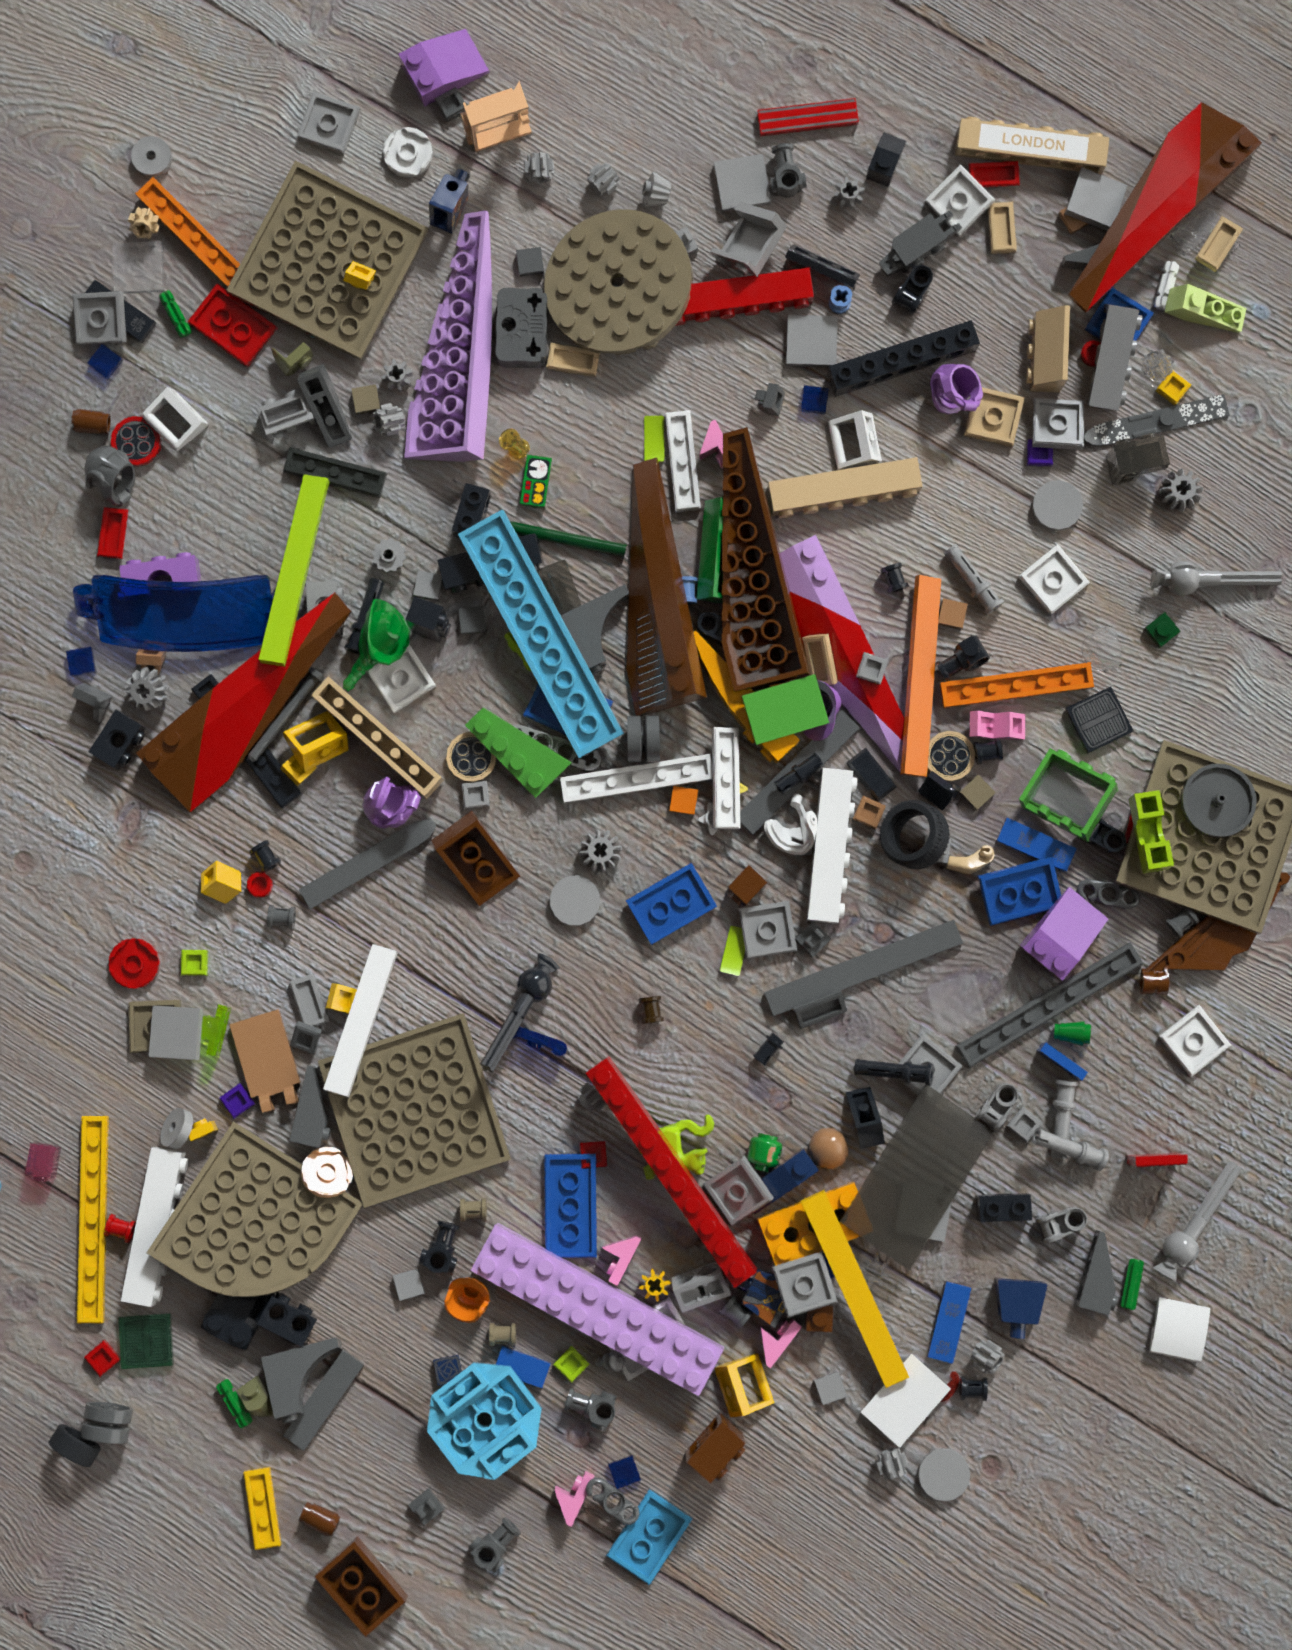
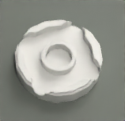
(408, 152)

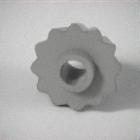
(656, 190)
(385, 547)

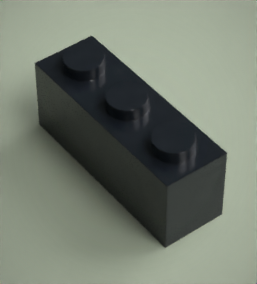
(428, 620)

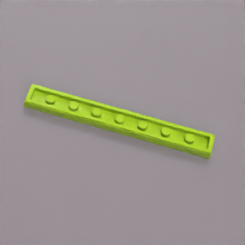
(294, 570)

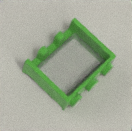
(1068, 794)

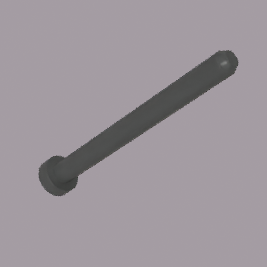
(286, 713)

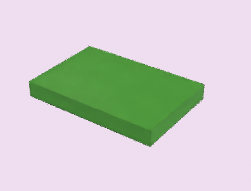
(785, 709)

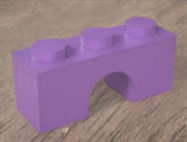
(181, 569)

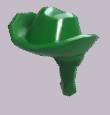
(381, 640)

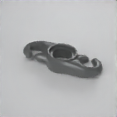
(1117, 902)
(618, 1511)

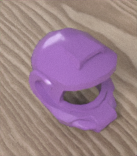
(952, 386)
(389, 804)

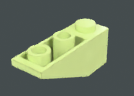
(1204, 308)

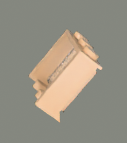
(496, 118)

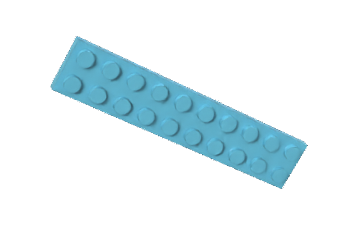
(541, 633)

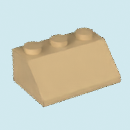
(1048, 349)

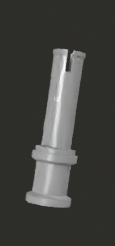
(980, 588)
(1064, 1104)
(1081, 1151)

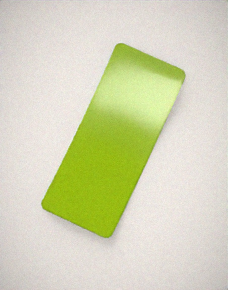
(654, 437)
(733, 952)

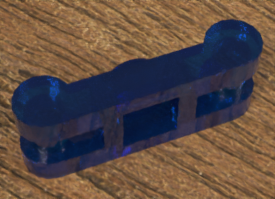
(536, 1040)

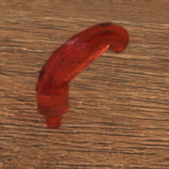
(953, 1384)

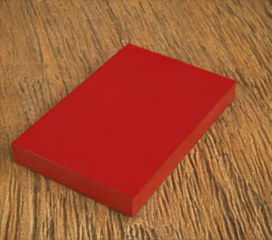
(232, 325)

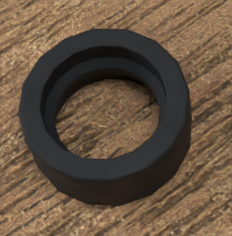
(73, 1447)

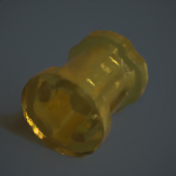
(516, 446)

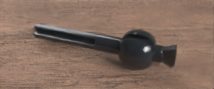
(532, 986)

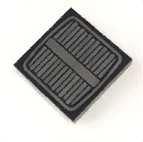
(1099, 720)

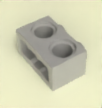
(700, 1286)

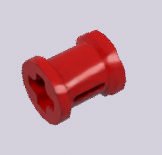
(119, 1228)

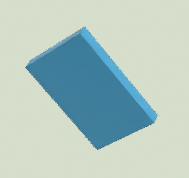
(649, 1540)

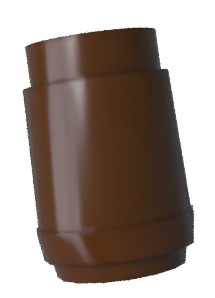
(91, 421)
(319, 1519)

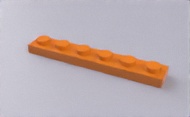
(189, 231)
(1016, 685)

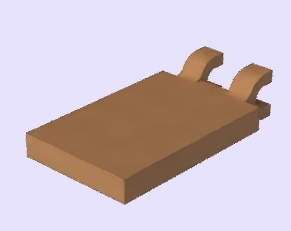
(266, 1058)

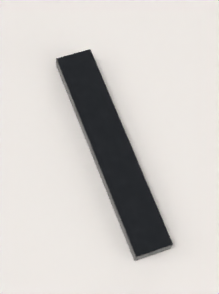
(266, 766)

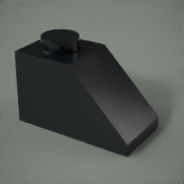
(885, 159)
(865, 1117)

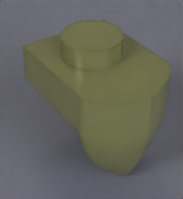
(298, 359)
(256, 1397)

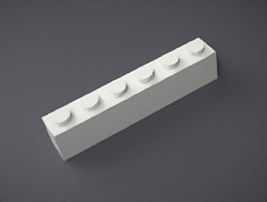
(830, 846)
(156, 1206)

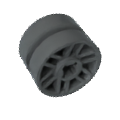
(643, 738)
(106, 1422)

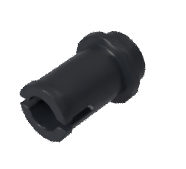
(768, 1048)

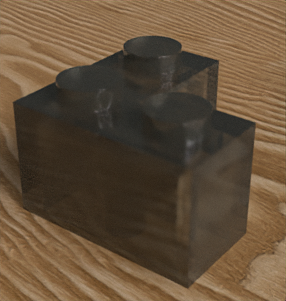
(1131, 459)

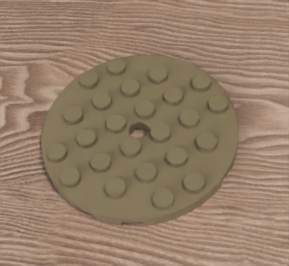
(624, 316)

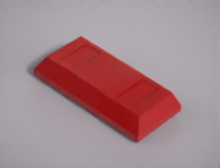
(996, 173)
(112, 533)

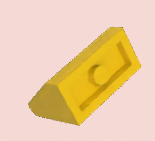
(321, 748)
(733, 1389)

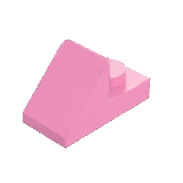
(713, 443)
(625, 1250)
(773, 1346)
(571, 1503)

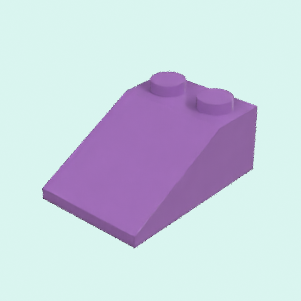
(442, 64)
(1064, 933)

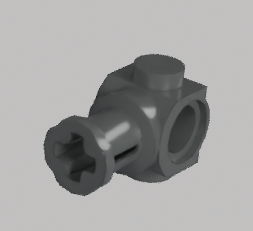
(786, 170)
(590, 1407)
(495, 1544)

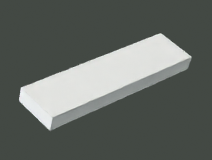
(682, 461)
(725, 778)

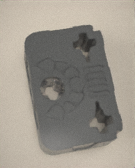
(530, 328)

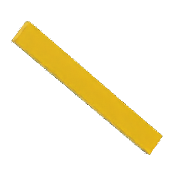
(92, 1219)
(854, 1288)

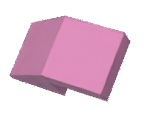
(997, 725)

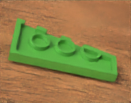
(522, 755)

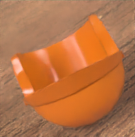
(467, 1299)

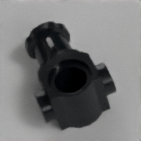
(967, 656)
(441, 1247)

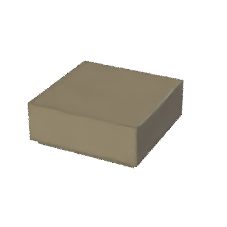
(365, 399)
(977, 792)

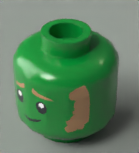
(764, 1152)

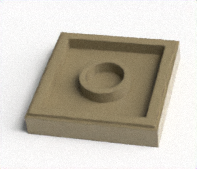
(140, 1022)

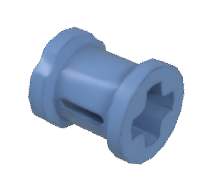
(840, 307)
(689, 586)

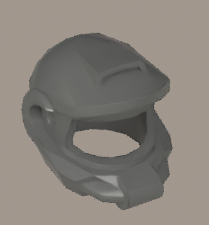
(102, 469)

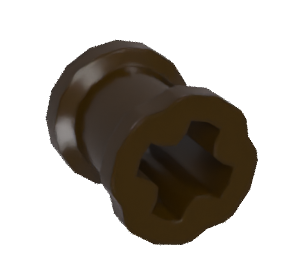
(651, 1009)

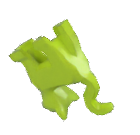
(693, 1160)

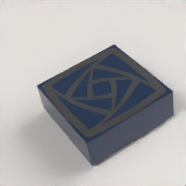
(447, 1368)

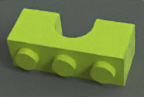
(1147, 821)

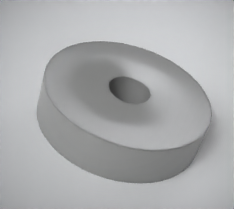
(147, 146)
(176, 1128)

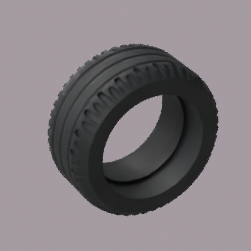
(892, 827)

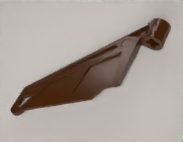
(1203, 948)

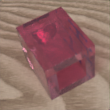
(42, 1161)

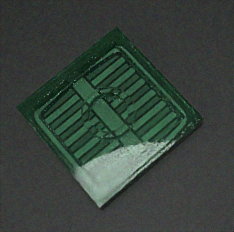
(146, 1341)

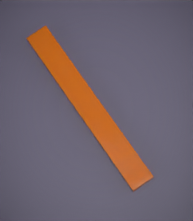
(920, 676)

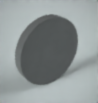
(1218, 800)

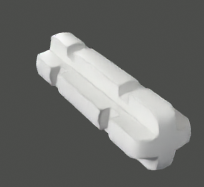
(1166, 282)

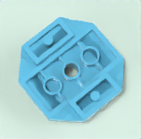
(480, 1448)

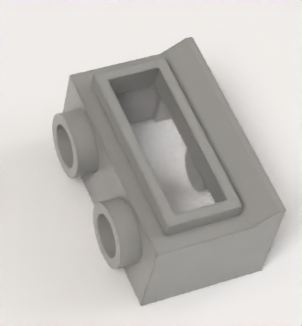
(285, 413)

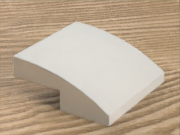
(1179, 1330)

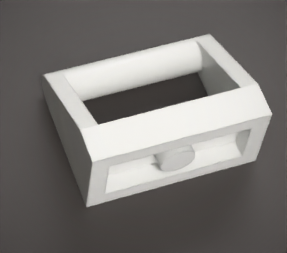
(171, 396)
(866, 437)

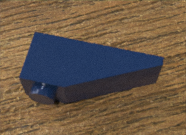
(788, 1175)

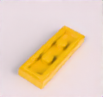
(262, 1508)

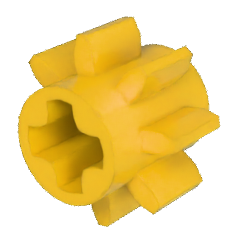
(653, 1277)

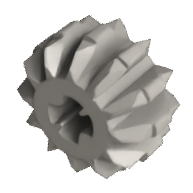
(1170, 489)
(141, 695)
(592, 850)

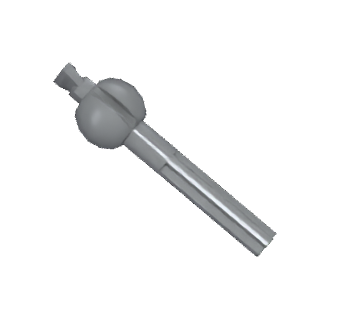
(1185, 578)
(1181, 1247)

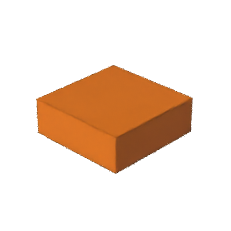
(683, 800)

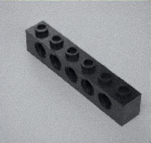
(903, 358)

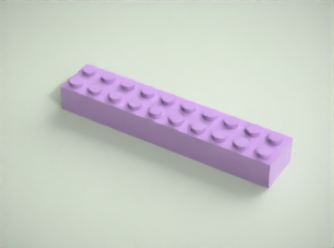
(597, 1309)

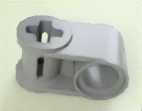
(997, 1107)
(1060, 1224)

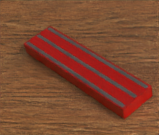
(808, 117)

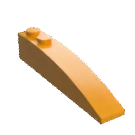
(720, 678)

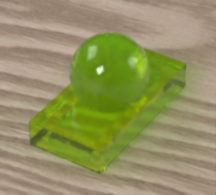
(215, 1029)

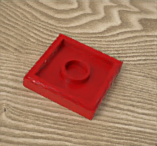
(1161, 1159)

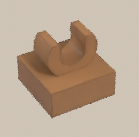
(150, 657)

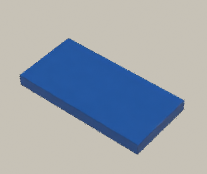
(570, 1206)

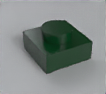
(1162, 630)

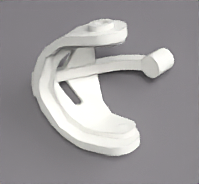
(782, 837)

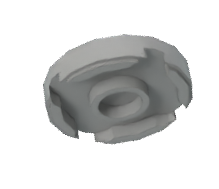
(1057, 505)
(575, 900)
(944, 1474)

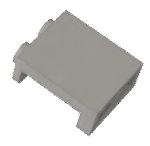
(750, 240)

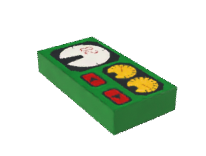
(536, 481)

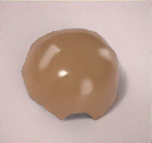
(828, 1148)

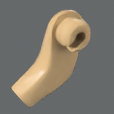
(973, 862)

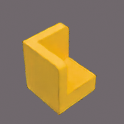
(221, 882)

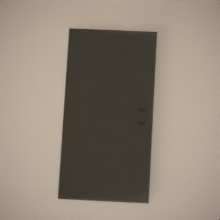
(916, 1177)

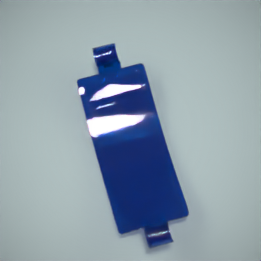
(177, 614)

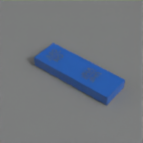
(1035, 844)
(949, 1322)

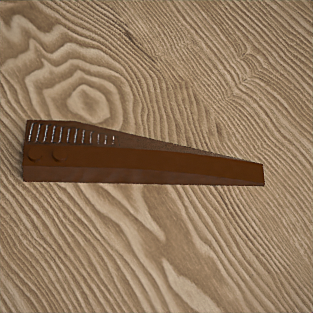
(660, 636)

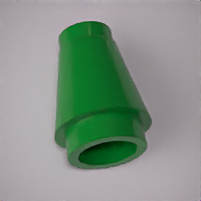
(1073, 1032)

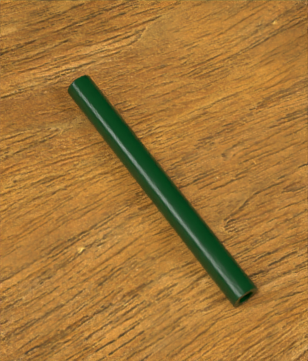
(570, 539)

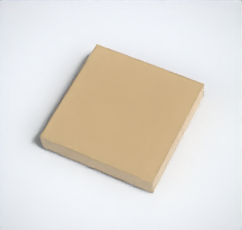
(995, 418)

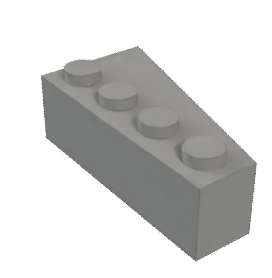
(1113, 357)

